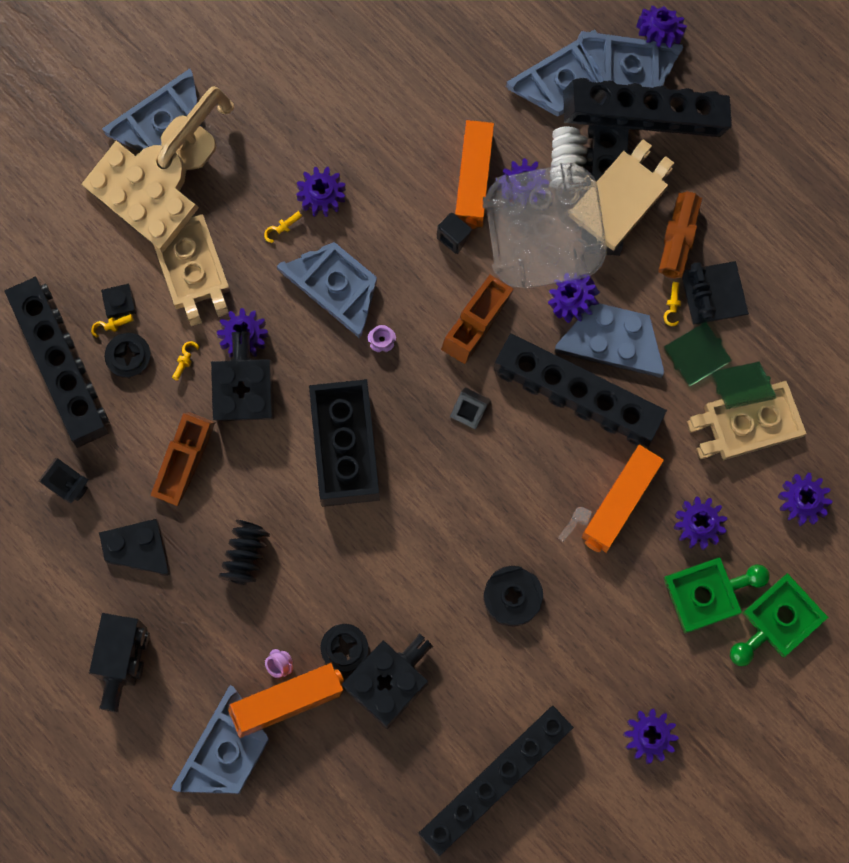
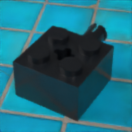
(240, 369)
(118, 656)
(385, 664)

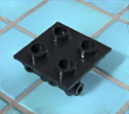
(714, 292)

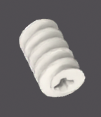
(568, 146)

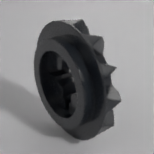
(118, 347)
(350, 634)

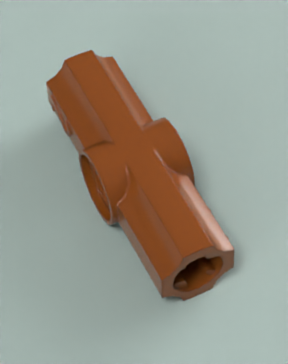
(680, 235)

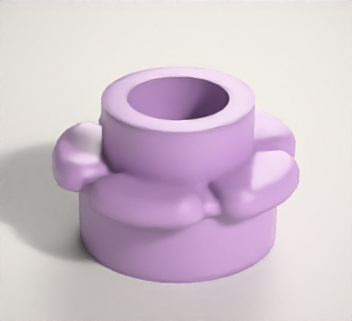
(381, 331)
(279, 663)

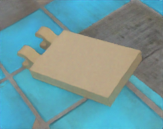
(629, 192)
(194, 270)
(749, 426)

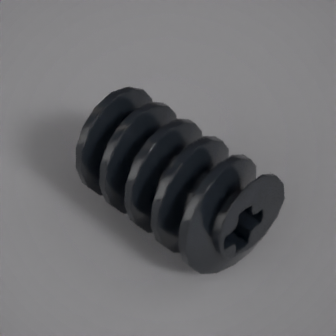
(244, 553)

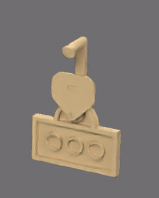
(146, 193)

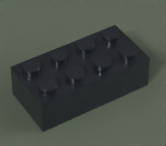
(344, 443)

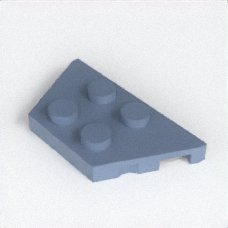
(628, 59)
(546, 80)
(147, 120)
(334, 283)
(614, 339)
(221, 758)

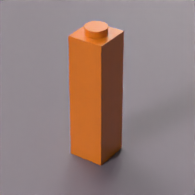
(474, 172)
(621, 499)
(286, 700)

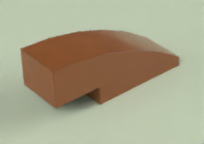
(476, 319)
(182, 458)

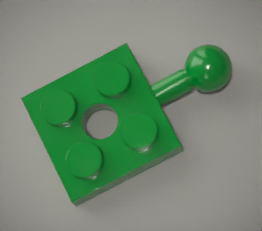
(714, 578)
(782, 636)

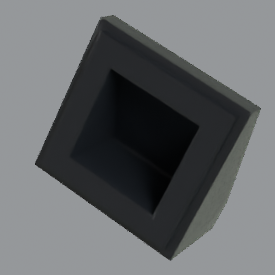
(453, 232)
(470, 408)

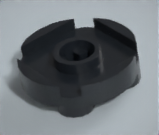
(521, 581)

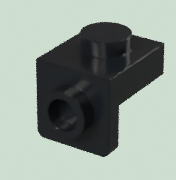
(64, 481)

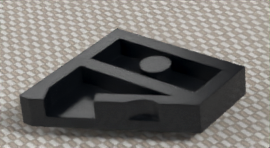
(136, 547)

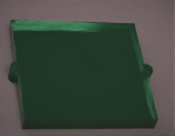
(697, 354)
(743, 385)

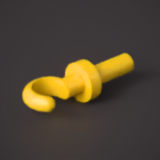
(283, 226)
(673, 303)
(112, 325)
(184, 361)

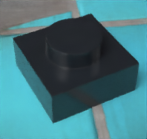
(118, 301)

